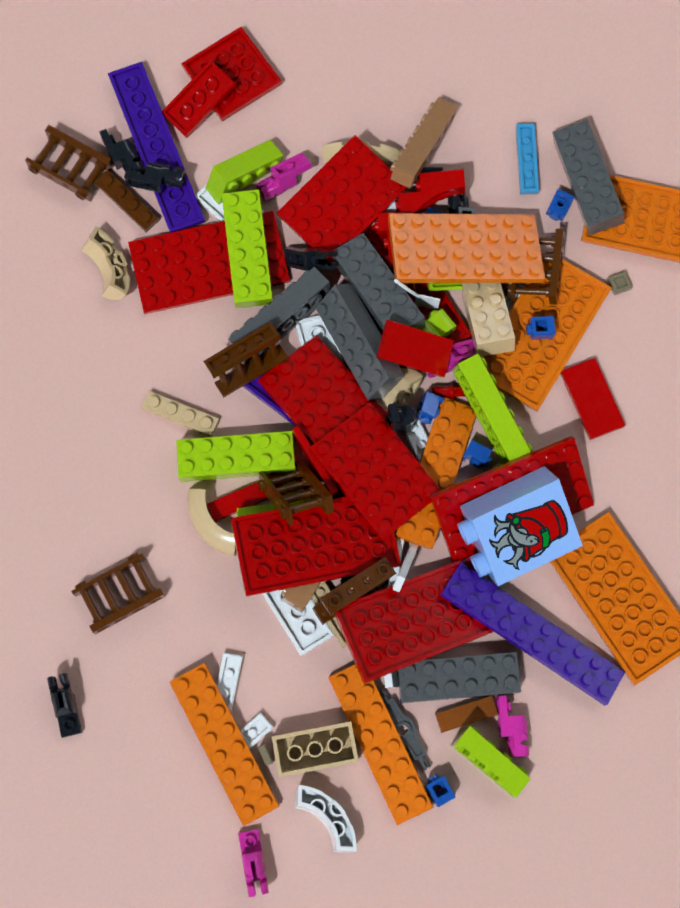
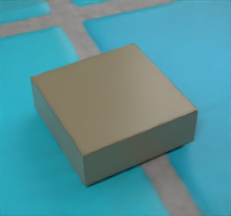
(619, 283)
(265, 755)

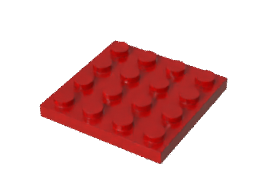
(243, 64)

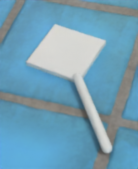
(421, 300)

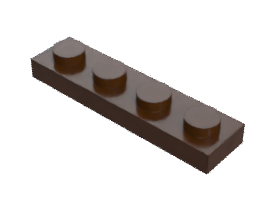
(126, 201)

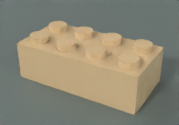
(488, 318)
(314, 749)

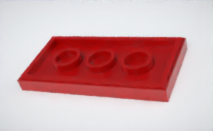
(199, 98)
(415, 348)
(592, 399)
(318, 469)

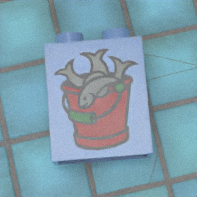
(519, 526)

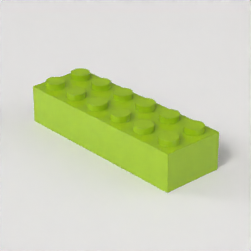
(247, 249)
(491, 409)
(235, 456)

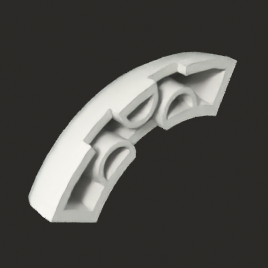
(330, 814)

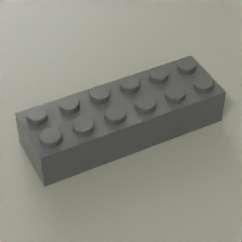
(588, 177)
(375, 284)
(292, 305)
(358, 341)
(459, 678)

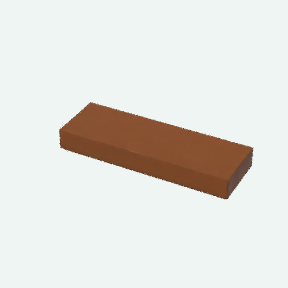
(466, 714)

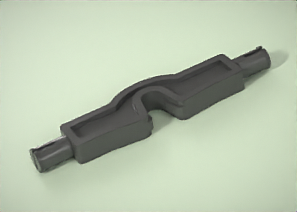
(410, 737)

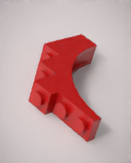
(430, 189)

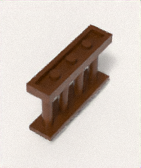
(70, 145)
(553, 274)
(242, 350)
(307, 481)
(355, 588)
(118, 613)

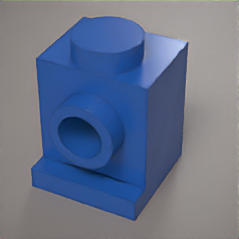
(562, 199)
(545, 323)
(428, 407)
(478, 454)
(446, 794)

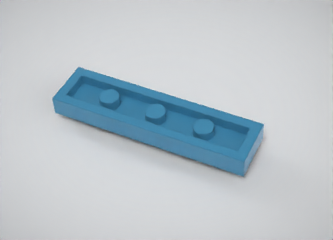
(527, 159)

